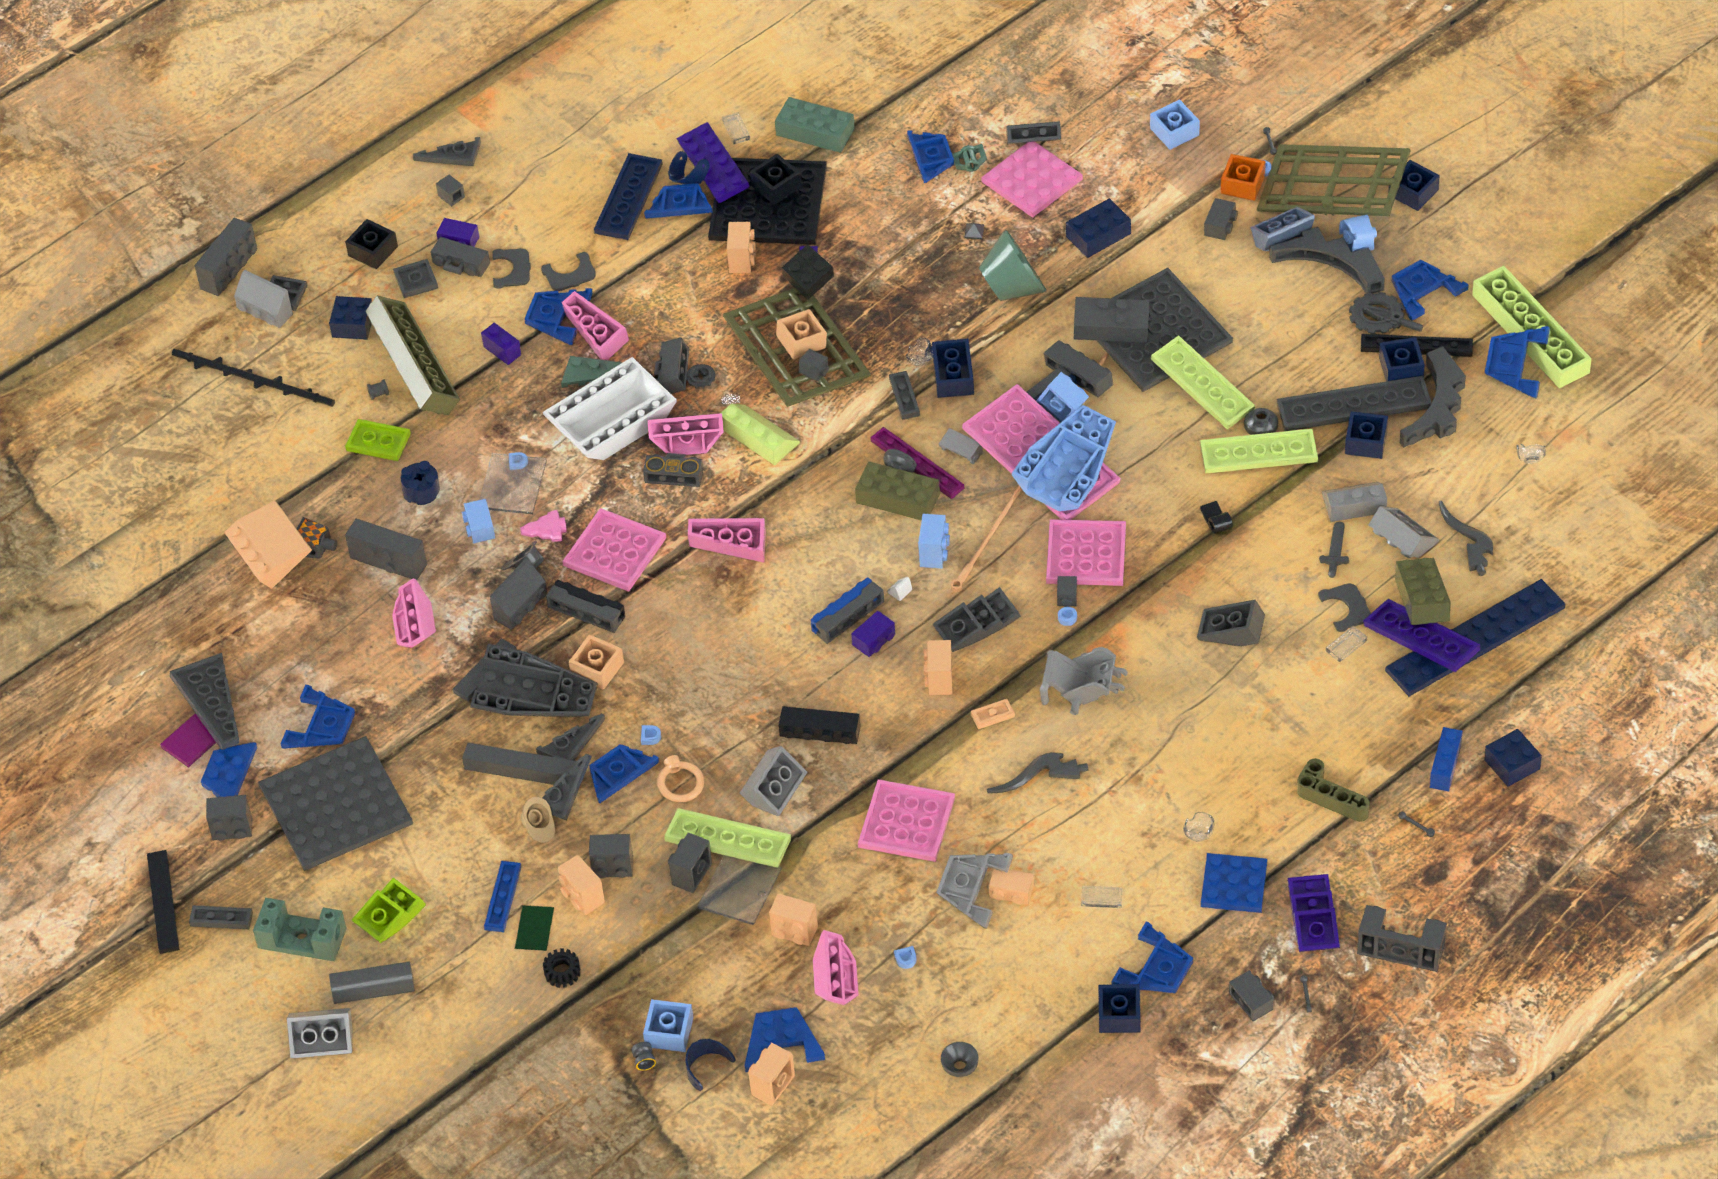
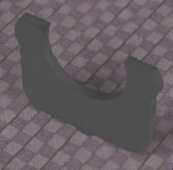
(521, 267)
(582, 274)
(1352, 598)

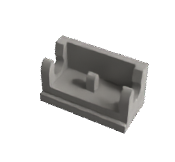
(961, 445)

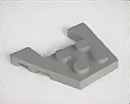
(964, 879)

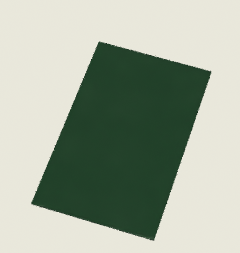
(534, 928)

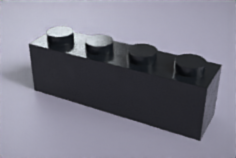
(819, 725)

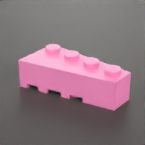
(595, 326)
(729, 536)

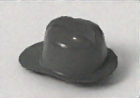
(530, 553)

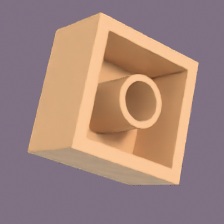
(740, 247)
(801, 333)
(597, 661)
(938, 667)
(581, 885)
(793, 919)
(771, 1074)

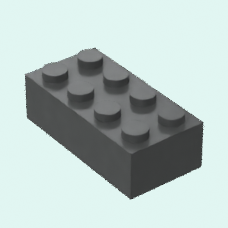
(226, 256)

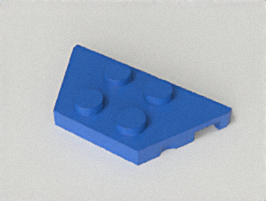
(931, 153)
(679, 201)
(228, 769)
(618, 769)

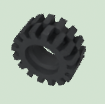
(561, 977)

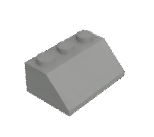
(263, 299)
(1354, 501)
(1402, 532)
(773, 781)
(320, 1033)

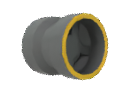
(644, 1058)

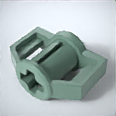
(970, 152)

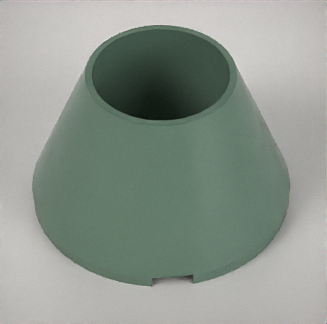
(1009, 270)

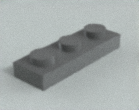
(904, 395)
(220, 917)

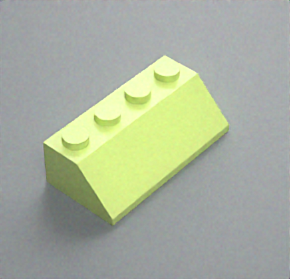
(757, 433)

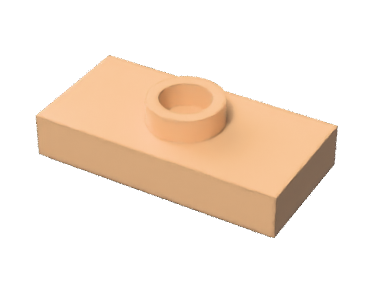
(992, 713)

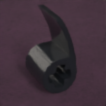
(1215, 518)

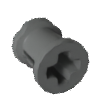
(377, 389)

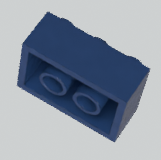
(1098, 228)
(953, 368)

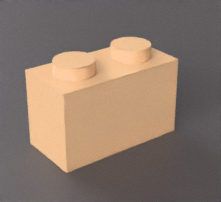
(1011, 886)

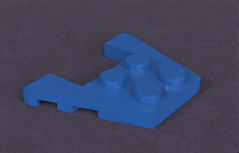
(1419, 281)
(548, 313)
(1508, 356)
(327, 726)
(1164, 967)
(785, 1030)

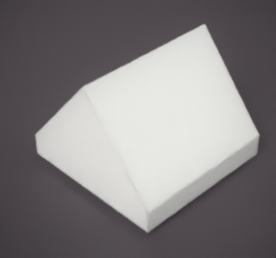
(900, 588)

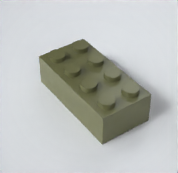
(897, 491)
(1422, 591)

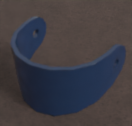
(677, 168)
(704, 1047)

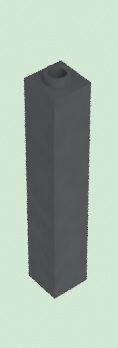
(515, 763)

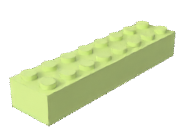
(1519, 311)

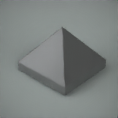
(974, 231)

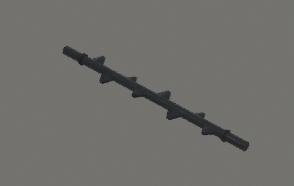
(247, 374)

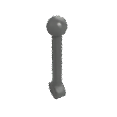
(1266, 131)
(1430, 832)
(1304, 979)

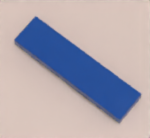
(502, 896)

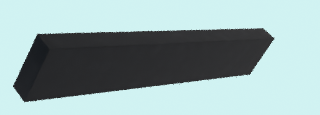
(1453, 346)
(163, 901)

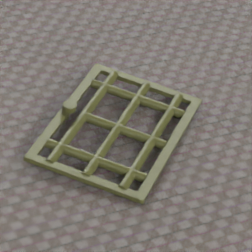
(1328, 200)
(772, 354)

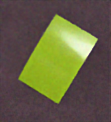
(388, 911)

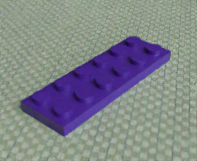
(723, 176)
(1425, 639)

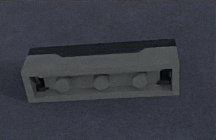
(585, 606)

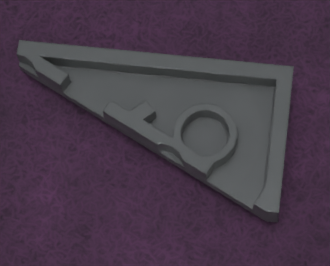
(572, 741)
(565, 789)

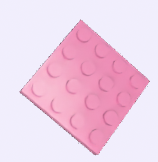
(1032, 178)
(614, 549)
(1086, 550)
(906, 820)

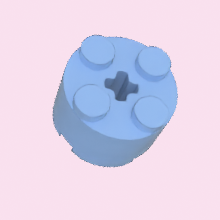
(1358, 233)

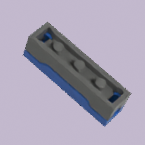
(847, 610)

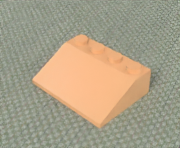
(268, 543)

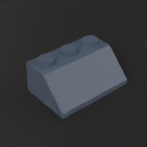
(1282, 228)

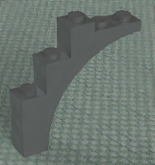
(1336, 253)
(1439, 416)

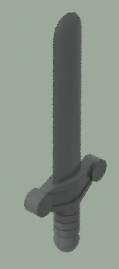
(1335, 558)

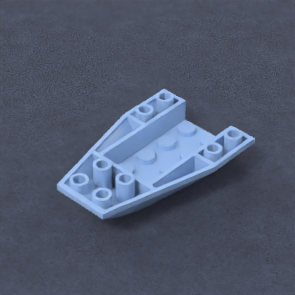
(1066, 460)

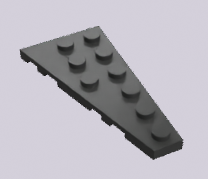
(209, 696)

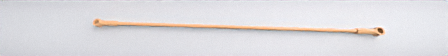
(969, 566)

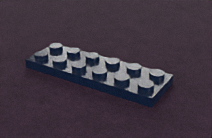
(628, 196)

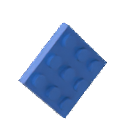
(1234, 882)

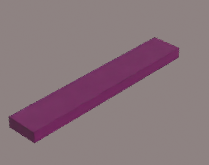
(948, 484)

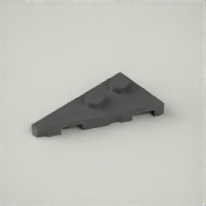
(455, 154)

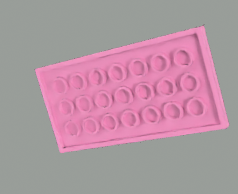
(1015, 424)

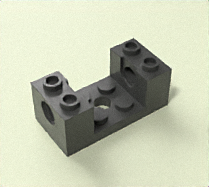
(1401, 948)

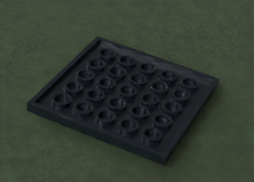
(787, 222)

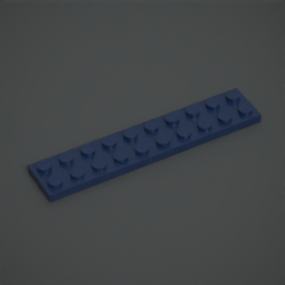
(1488, 629)

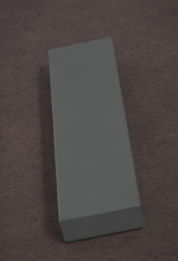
(467, 686)

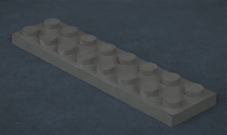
(1337, 404)

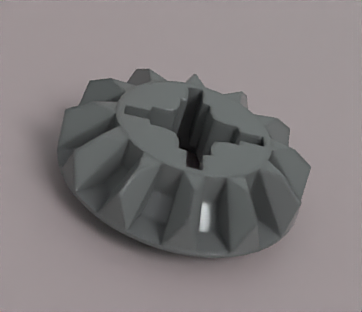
(707, 373)

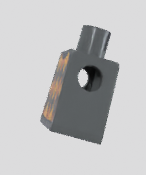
(317, 537)

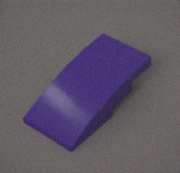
(1313, 913)

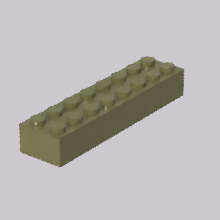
(412, 355)

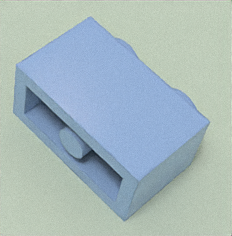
(479, 521)

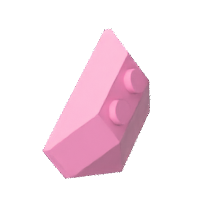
(686, 434)
(412, 615)
(834, 969)

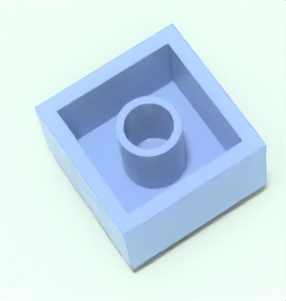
(1174, 124)
(1062, 397)
(933, 541)
(668, 1025)

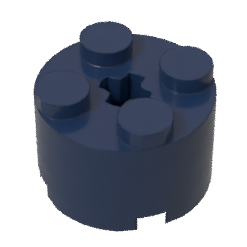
(420, 483)

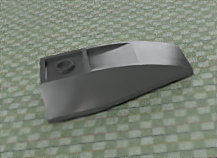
(530, 686)

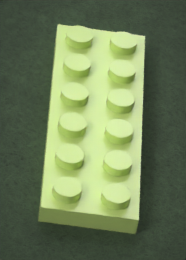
(1202, 382)
(1258, 451)
(730, 837)

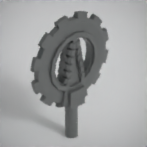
(1386, 318)

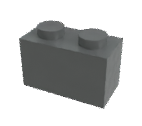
(1220, 219)
(1251, 995)

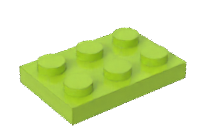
(378, 440)

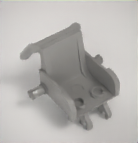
(1082, 677)

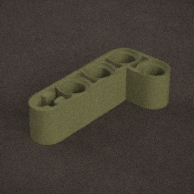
(1316, 789)

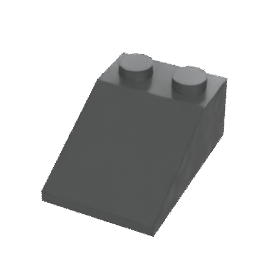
(1232, 624)

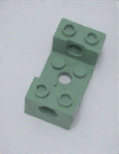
(279, 931)

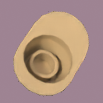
(538, 819)

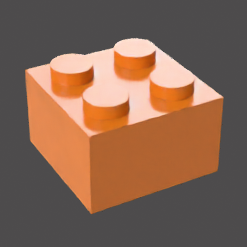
(1243, 177)

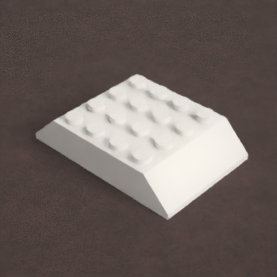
(611, 410)

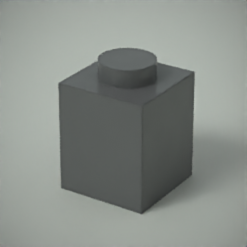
(450, 190)
(813, 365)
(1067, 591)

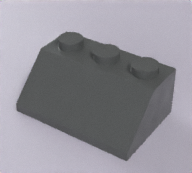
(517, 595)

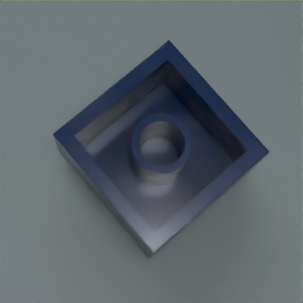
(1417, 185)
(350, 318)
(1401, 359)
(1366, 435)
(1512, 757)
(1119, 1008)

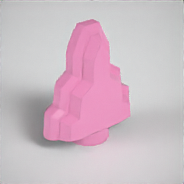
(546, 527)

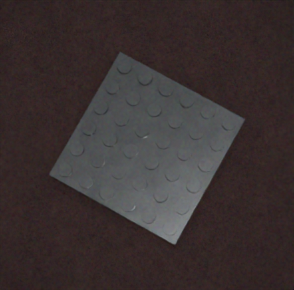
(1171, 313)
(335, 803)

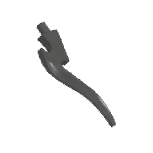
(1475, 551)
(1049, 761)

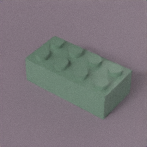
(814, 124)

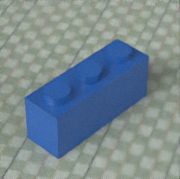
(1446, 759)

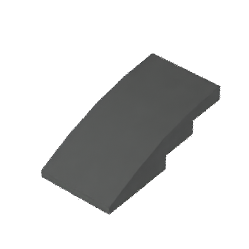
(977, 619)

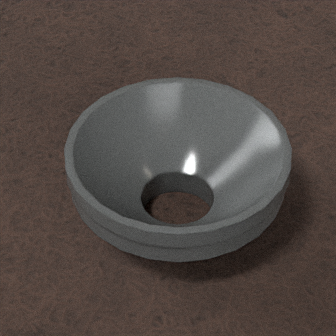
(1260, 426)
(899, 460)
(959, 1052)

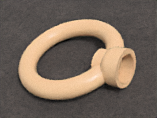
(673, 765)

